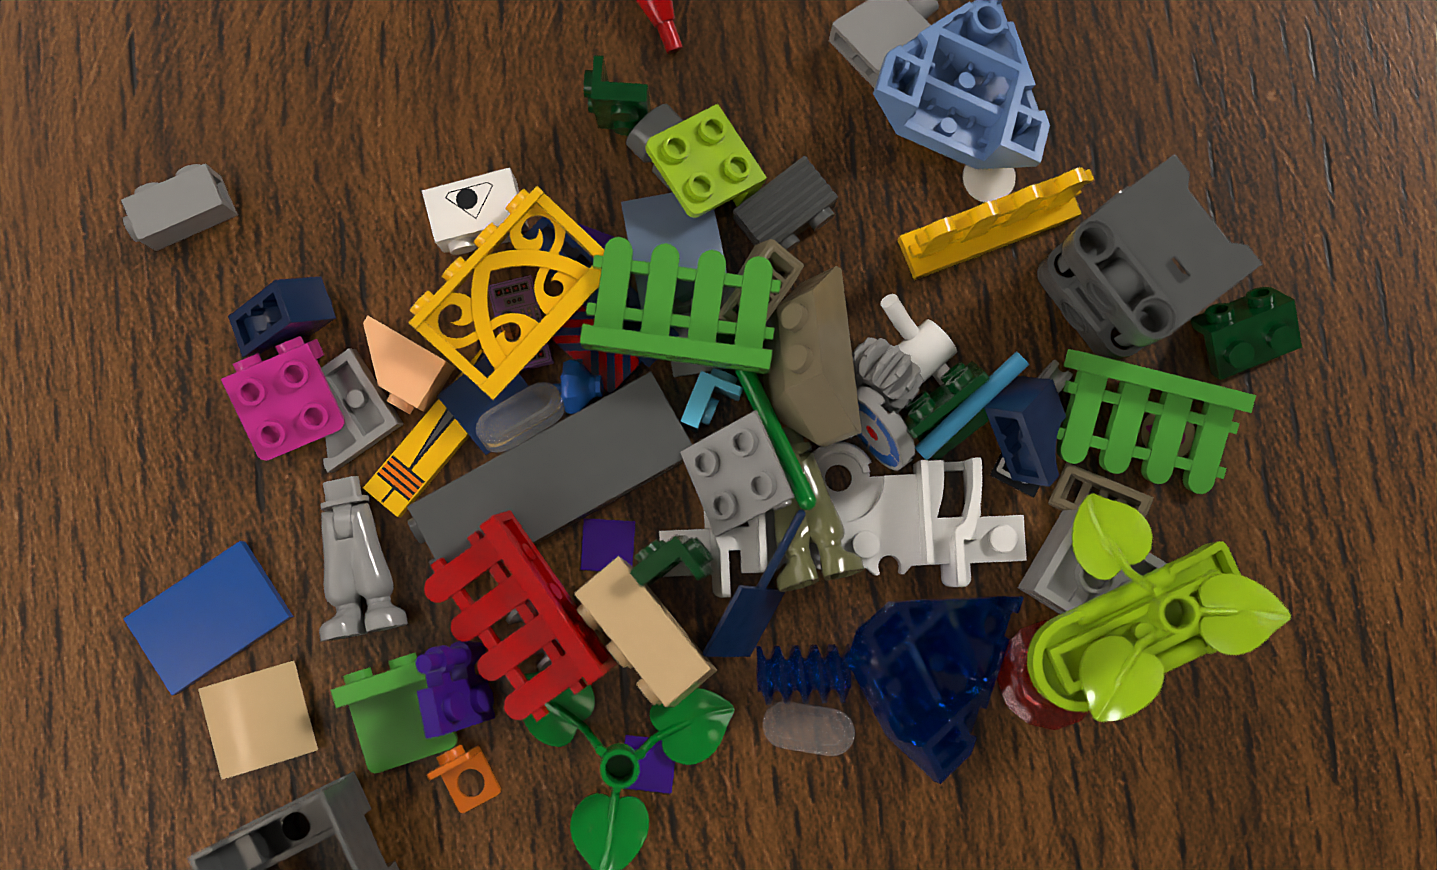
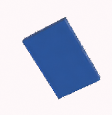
(208, 617)

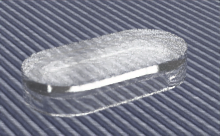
(520, 417)
(808, 728)

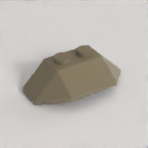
(812, 362)

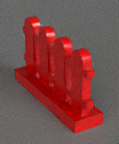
(556, 618)

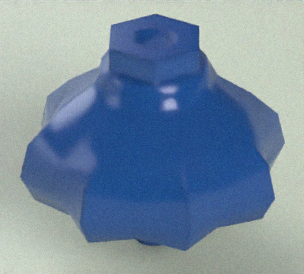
(578, 386)

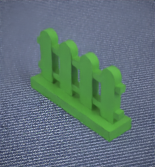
(657, 316)
(1168, 426)

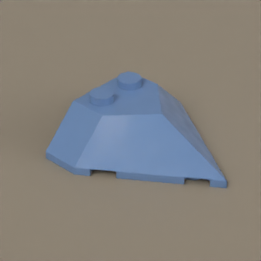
(966, 90)

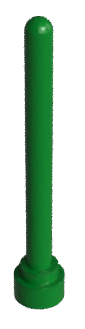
(785, 454)

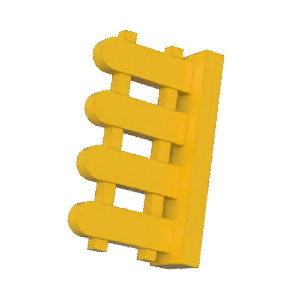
(994, 224)

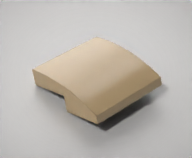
(257, 719)

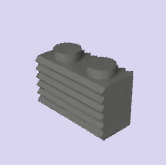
(787, 206)

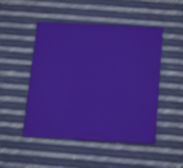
(605, 542)
(655, 768)

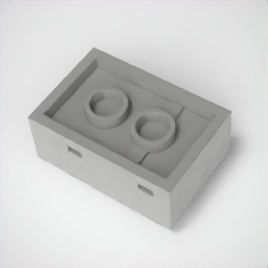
(1058, 578)

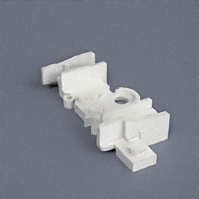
(879, 520)

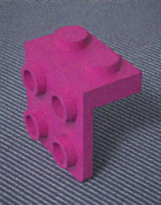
(284, 398)

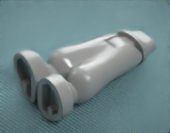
(354, 565)

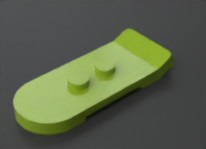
(1061, 641)

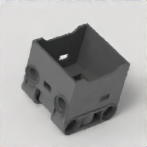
(1126, 267)
(273, 837)

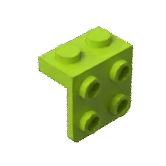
(705, 162)

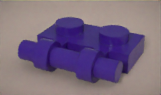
(456, 703)

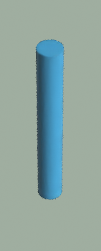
(971, 406)

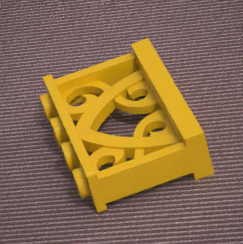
(506, 356)

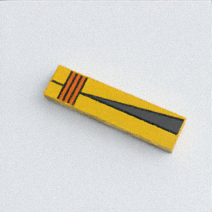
(418, 457)

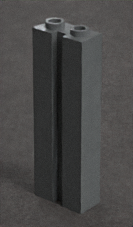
(559, 472)

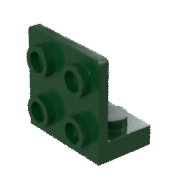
(930, 410)

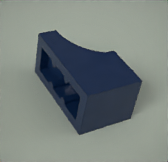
(281, 313)
(1027, 427)

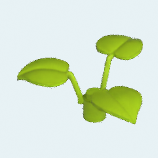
(1114, 672)

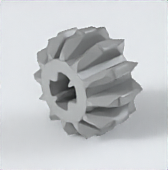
(887, 372)

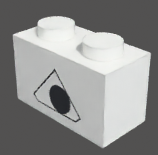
(467, 207)

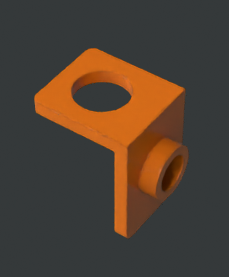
(453, 764)

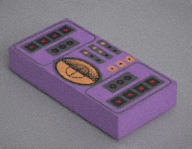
(520, 298)

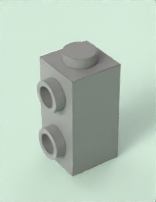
(177, 207)

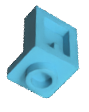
(701, 404)

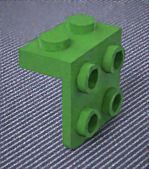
(389, 715)

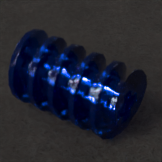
(803, 674)

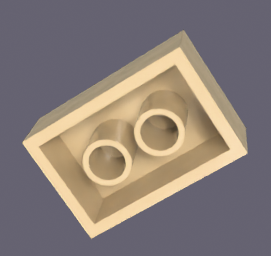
(643, 634)

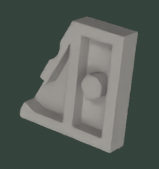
(363, 406)

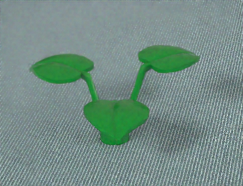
(614, 828)

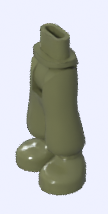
(820, 526)

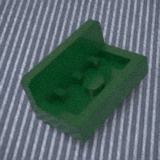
(614, 103)
(1248, 331)
(662, 556)

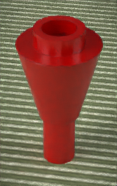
(662, 17)

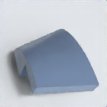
(663, 220)

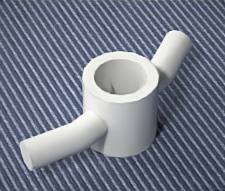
(926, 344)

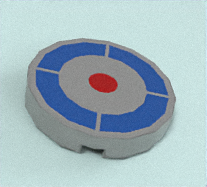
(883, 433)

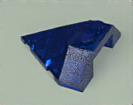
(931, 672)

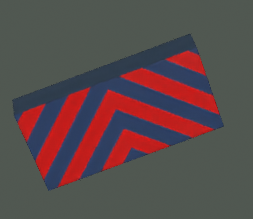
(612, 367)

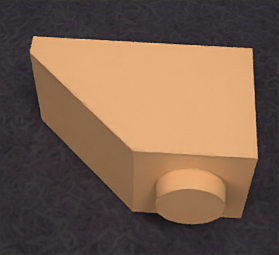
(405, 368)

